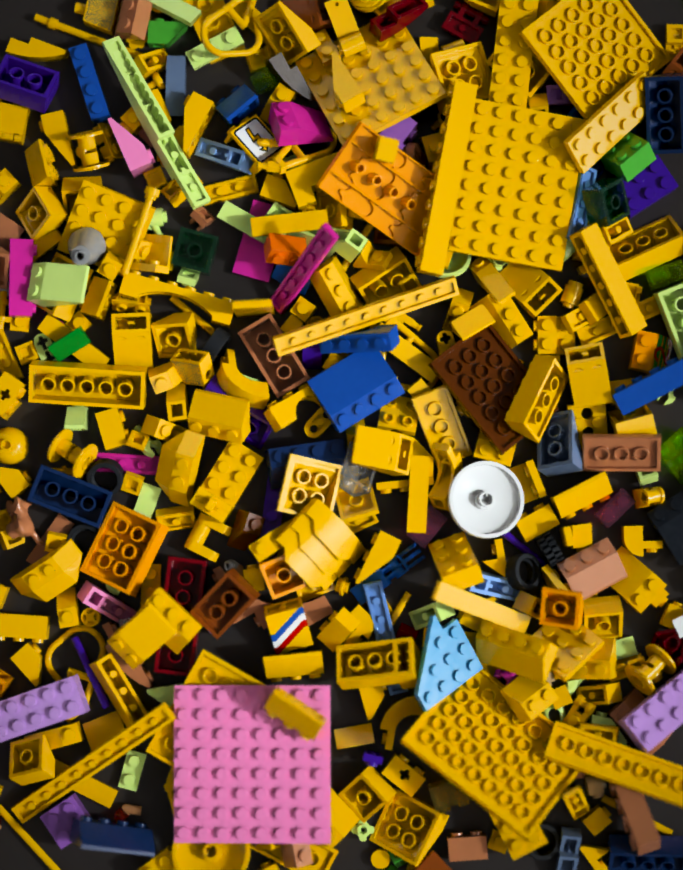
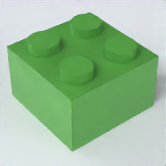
(628, 157)

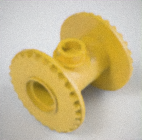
(87, 150)
(63, 447)
(650, 672)

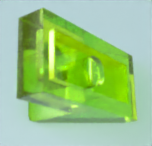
(263, 80)
(665, 275)

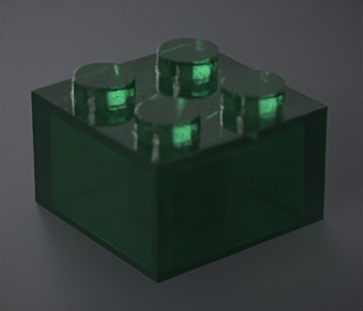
(606, 202)
(195, 251)

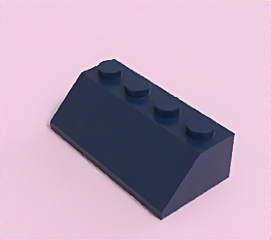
(664, 112)
(277, 458)
(70, 496)
(112, 836)
(666, 858)

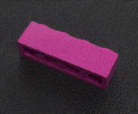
(20, 269)

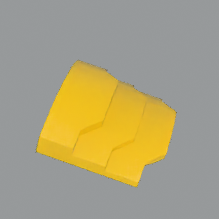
(319, 545)

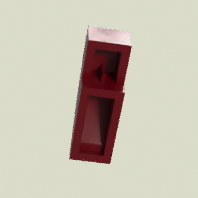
(396, 18)

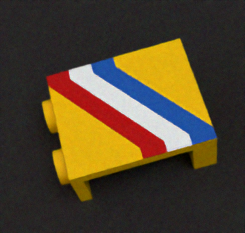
(288, 625)

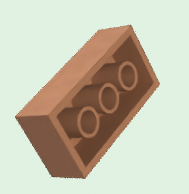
(282, 372)
(636, 819)

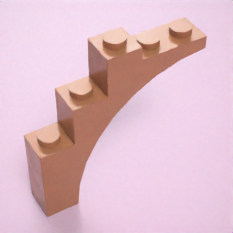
(314, 610)

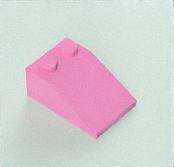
(135, 154)

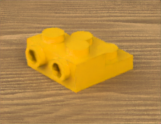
(551, 336)

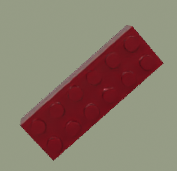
(186, 584)

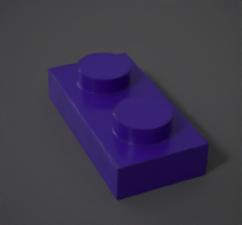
(372, 758)

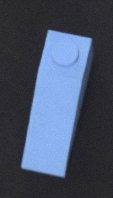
(224, 155)
(495, 586)

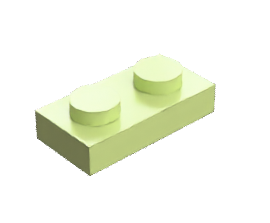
(132, 770)

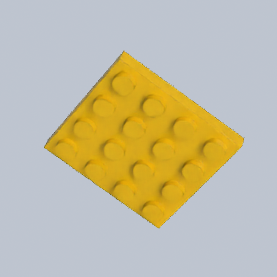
(107, 212)

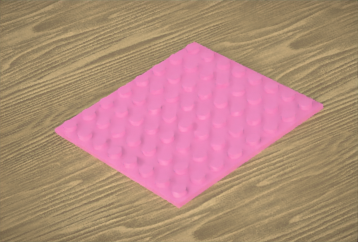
(246, 772)

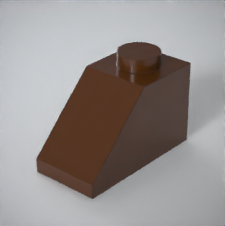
(245, 530)

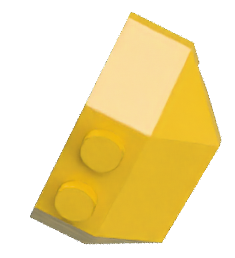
(179, 466)
(51, 573)

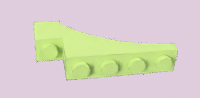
(348, 244)

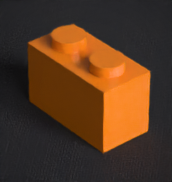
(283, 249)

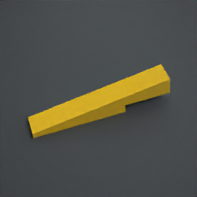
(480, 607)

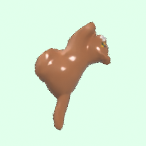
(21, 523)

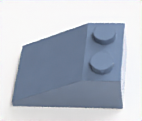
(560, 446)

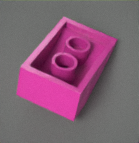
(298, 124)

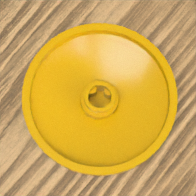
(211, 856)

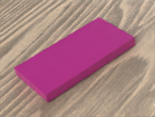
(250, 256)

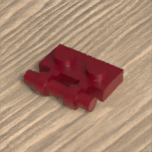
(463, 28)

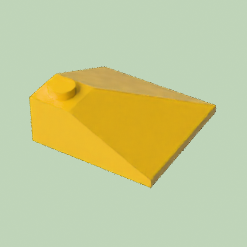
(465, 65)
(308, 479)
(408, 827)

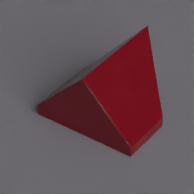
(671, 643)

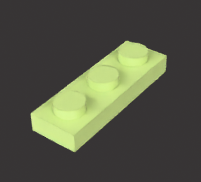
(224, 41)

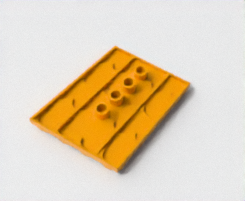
(380, 192)

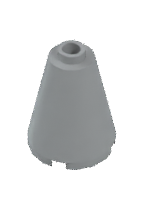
(86, 246)

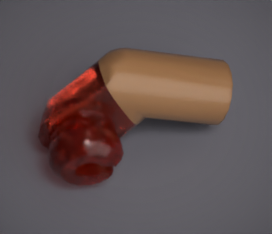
(127, 809)

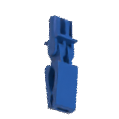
(393, 565)

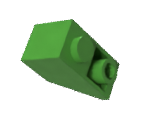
(164, 33)

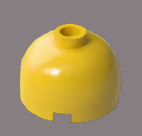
(13, 445)

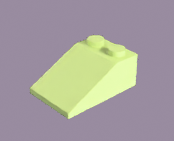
(57, 284)

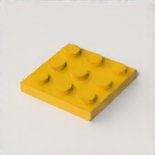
(573, 650)

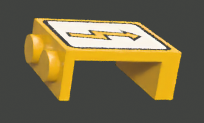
(246, 137)

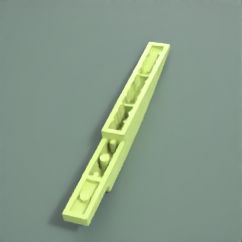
(155, 123)

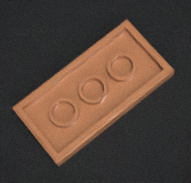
(622, 452)

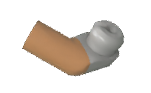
(229, 564)

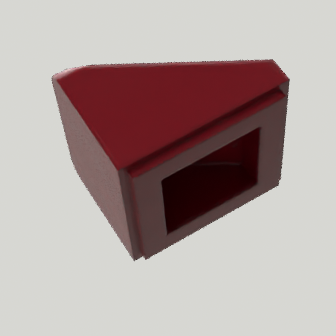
(406, 631)

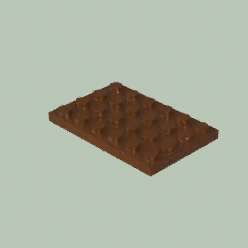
(484, 380)

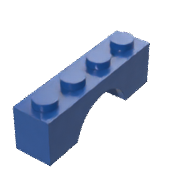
(89, 83)
(371, 340)

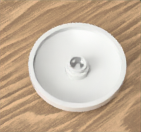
(485, 499)

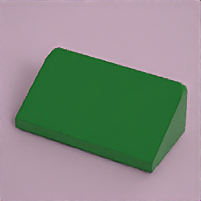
(69, 344)

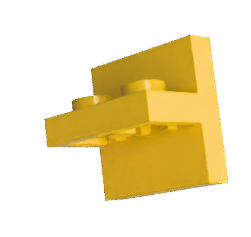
(336, 212)

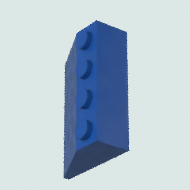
(355, 388)

